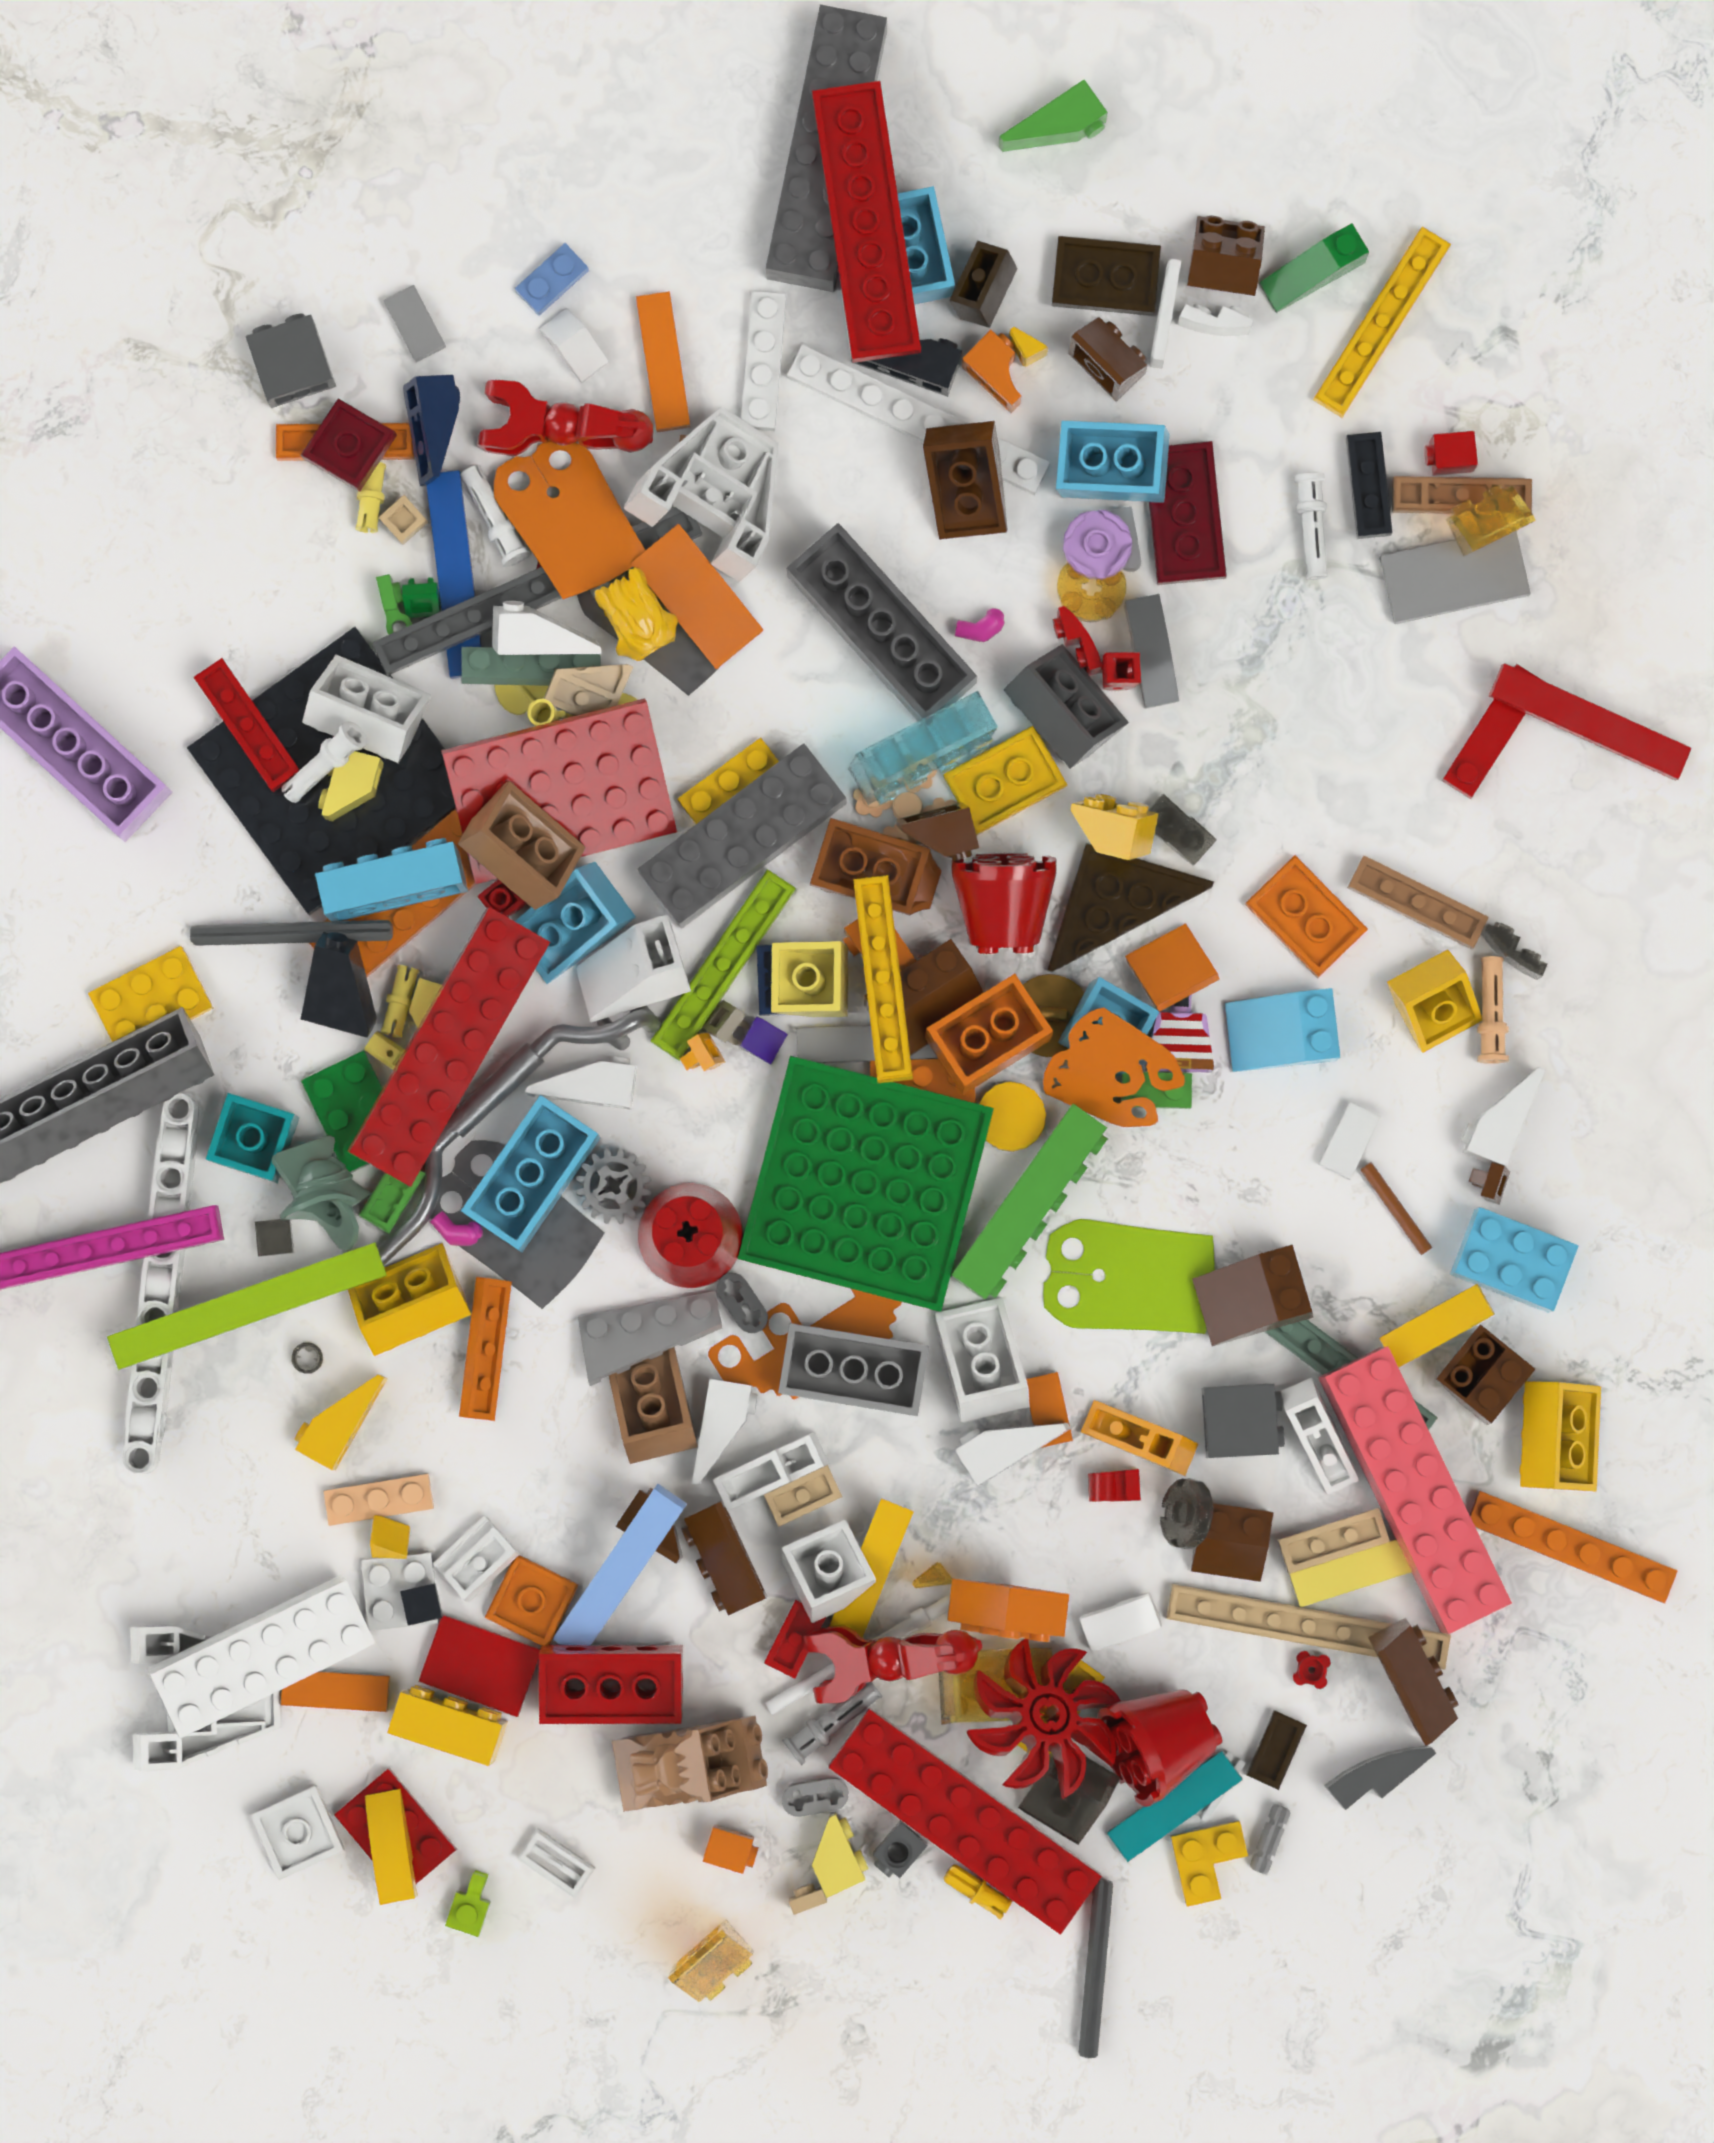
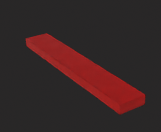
(1590, 722)

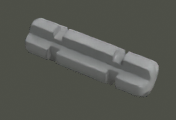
(1270, 1839)

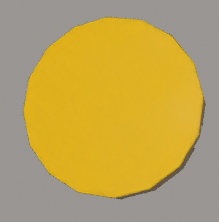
(1016, 1116)

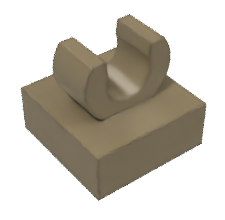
(725, 1021)

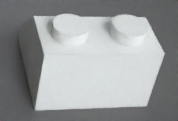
(827, 1570)

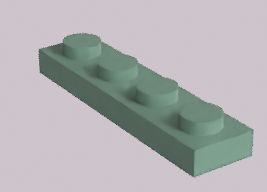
(485, 666)

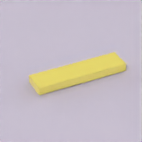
(1349, 1573)

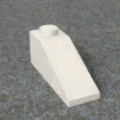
(529, 632)
(595, 1084)
(1499, 1127)
(723, 1417)
(1319, 1435)
(998, 1449)

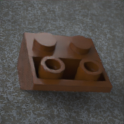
(1226, 255)
(1485, 1375)

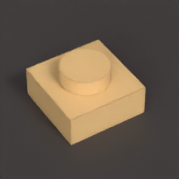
(403, 519)
(807, 1898)

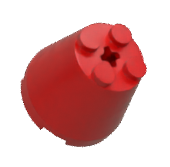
(1004, 899)
(713, 1247)
(1160, 1741)

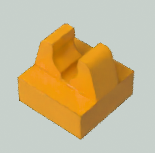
(703, 1053)

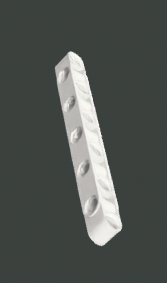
(160, 1283)

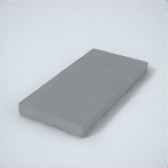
(1443, 581)

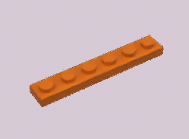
(1572, 1547)

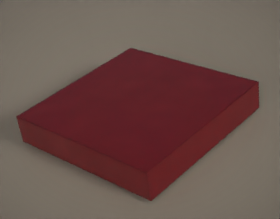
(348, 445)

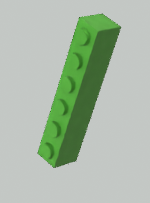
(1029, 1201)

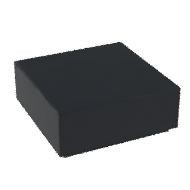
(421, 1604)

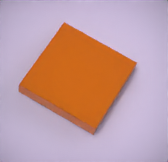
(1172, 967)
(532, 1601)

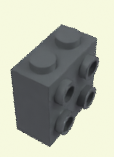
(290, 360)
(1242, 1420)

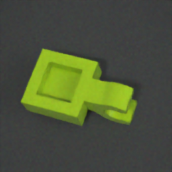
(468, 1908)

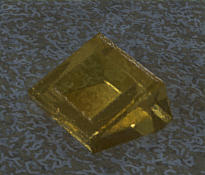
(933, 1576)

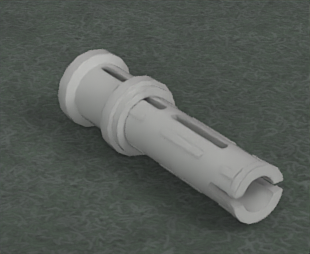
(818, 1731)

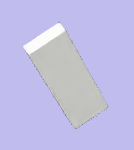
(1165, 313)

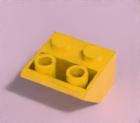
(1115, 827)

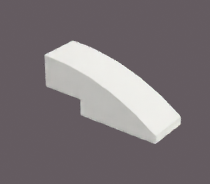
(771, 1471)

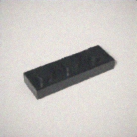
(1369, 485)

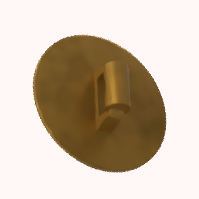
(1057, 1001)

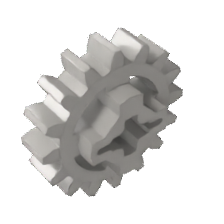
(631, 1174)

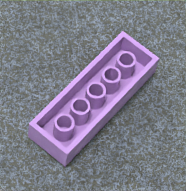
(76, 748)

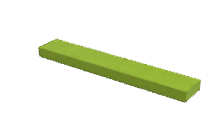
(723, 964)

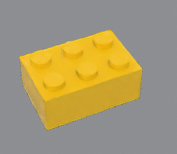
(448, 1725)

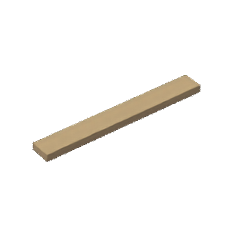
(1287, 1622)

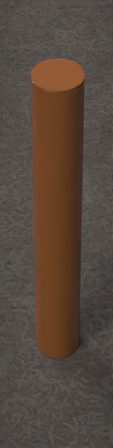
(1396, 1208)

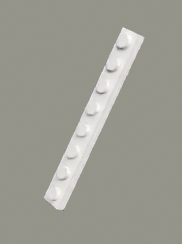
(902, 411)

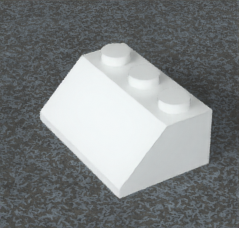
(376, 703)

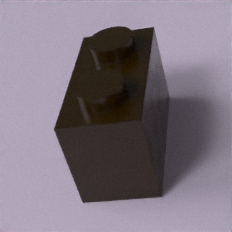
(983, 284)

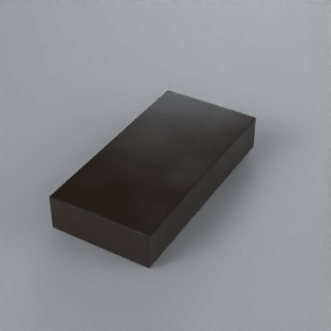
(1276, 1749)

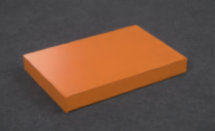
(1306, 916)

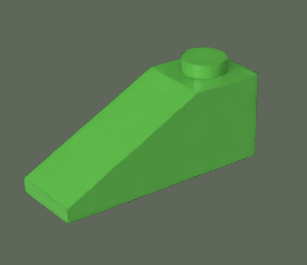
(1061, 121)

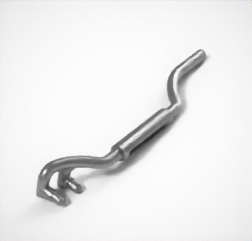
(494, 1091)

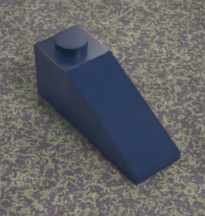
(432, 413)

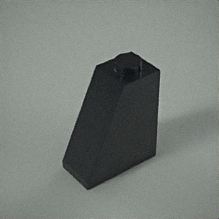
(338, 987)

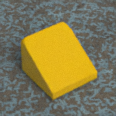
(1026, 347)
(389, 1538)

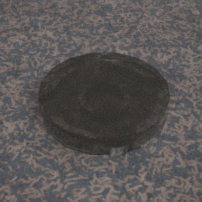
(1186, 1513)

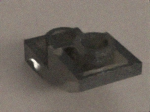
(1180, 831)
(1504, 943)

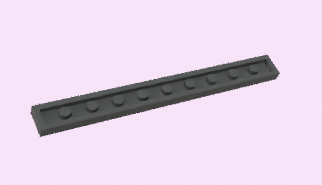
(476, 614)

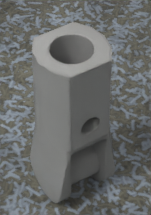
(1126, 515)

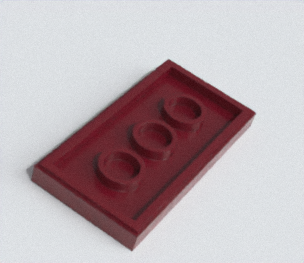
(1188, 521)

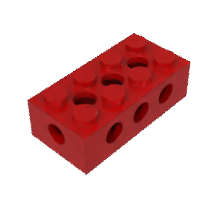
(602, 1706)

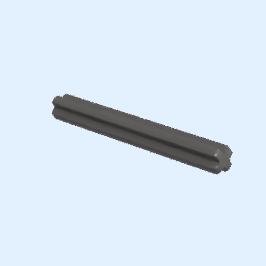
(1095, 1969)

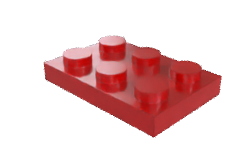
(427, 1840)

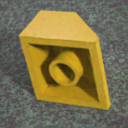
(1435, 1000)

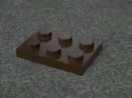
(1106, 275)

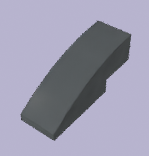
(1151, 639)
(1377, 1773)

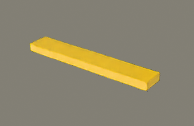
(1382, 322)
(883, 979)

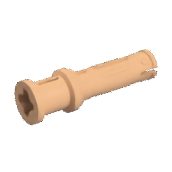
(1492, 1026)

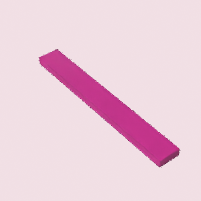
(110, 1246)

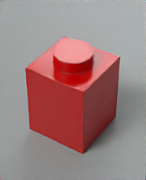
(1451, 453)

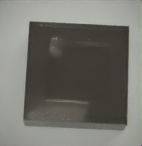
(274, 1237)

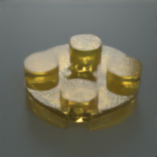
(1086, 607)

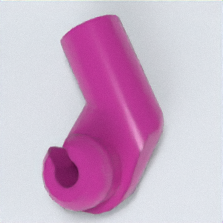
(982, 630)
(457, 1234)

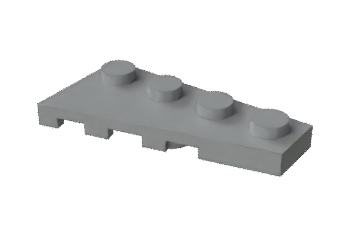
(632, 1334)

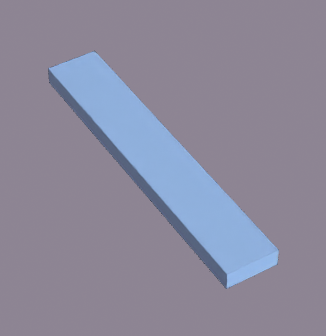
(621, 1568)

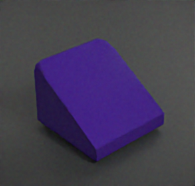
(763, 1040)

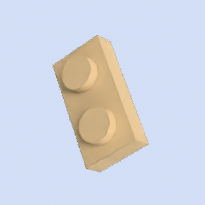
(803, 1495)

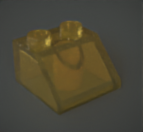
(1488, 520)

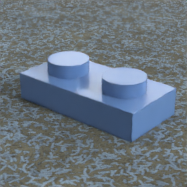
(552, 279)

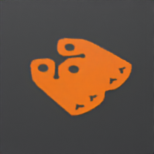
(1096, 1060)

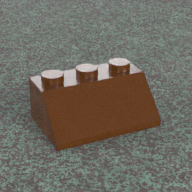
(935, 989)
(723, 1559)
(1415, 1679)

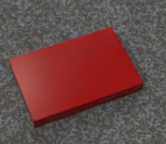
(480, 1665)

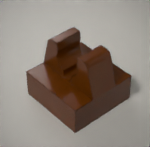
(1491, 1182)

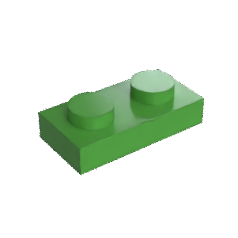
(1170, 1099)

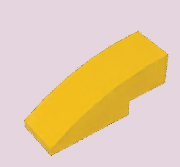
(1437, 1325)
(390, 1847)

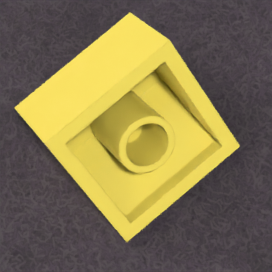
(810, 979)

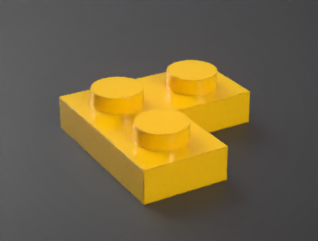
(1197, 1854)

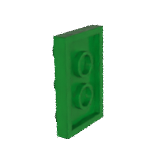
(342, 1101)

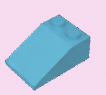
(577, 920)
(1282, 1030)

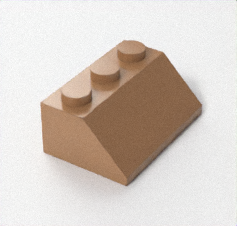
(522, 846)

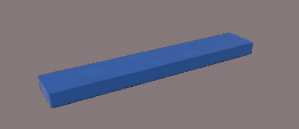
(451, 552)

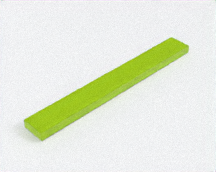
(246, 1306)

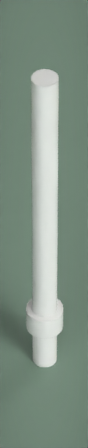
(919, 1619)

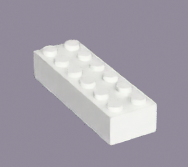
(260, 1656)

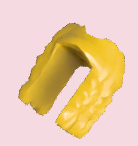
(636, 616)

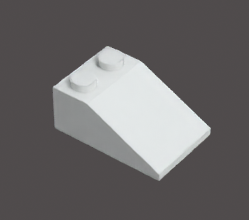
(982, 1360)

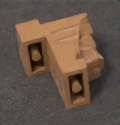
(690, 1764)

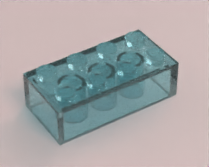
(923, 748)

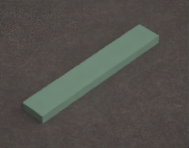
(1322, 1352)

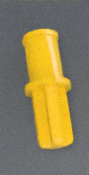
(977, 1891)

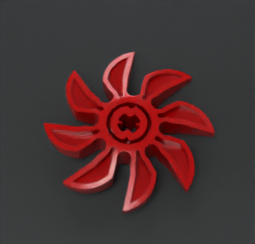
(1027, 1722)

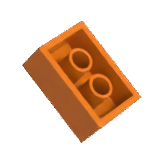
(988, 1034)
(1008, 1610)

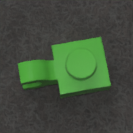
(391, 597)

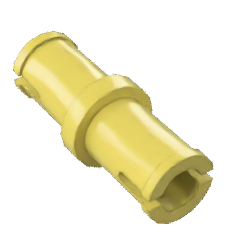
(370, 500)
(399, 1001)

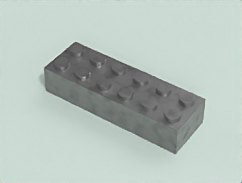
(881, 624)
(742, 835)

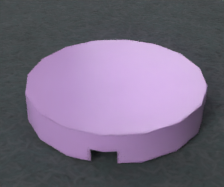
(1097, 544)

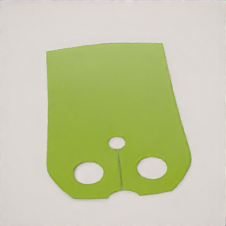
(1145, 1278)

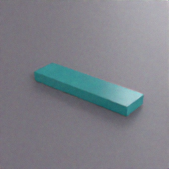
(1189, 1797)

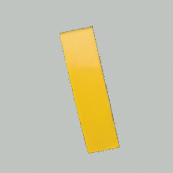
(880, 1551)

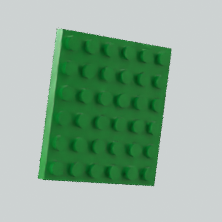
(865, 1183)

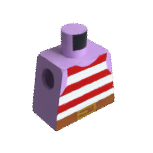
(1185, 1037)

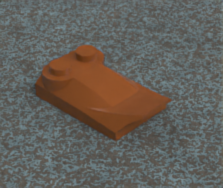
(861, 853)

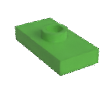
(389, 1202)

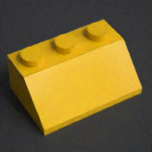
(409, 1301)
(1560, 1436)

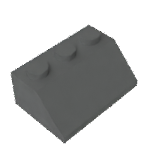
(1065, 706)

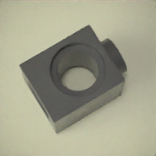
(905, 1835)

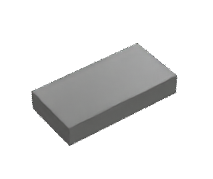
(414, 323)

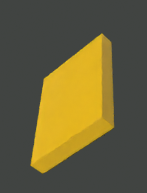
(1006, 779)

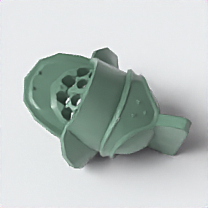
(321, 1189)

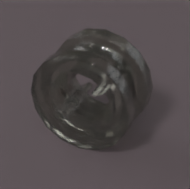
(306, 1368)

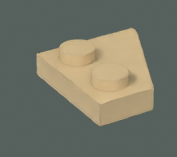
(587, 688)

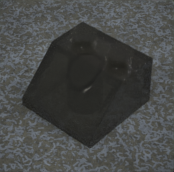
(1079, 1811)

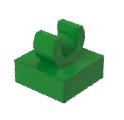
(421, 599)

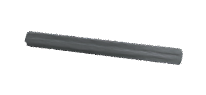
(288, 932)

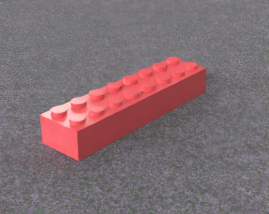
(1414, 1490)

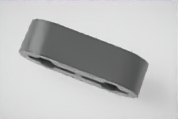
(735, 1307)

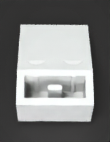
(633, 970)

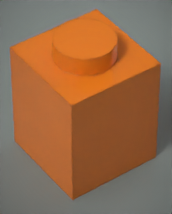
(730, 1849)

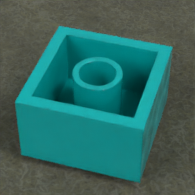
(250, 1136)

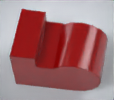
(1121, 670)
(1114, 1486)

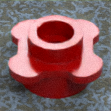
(1317, 1678)

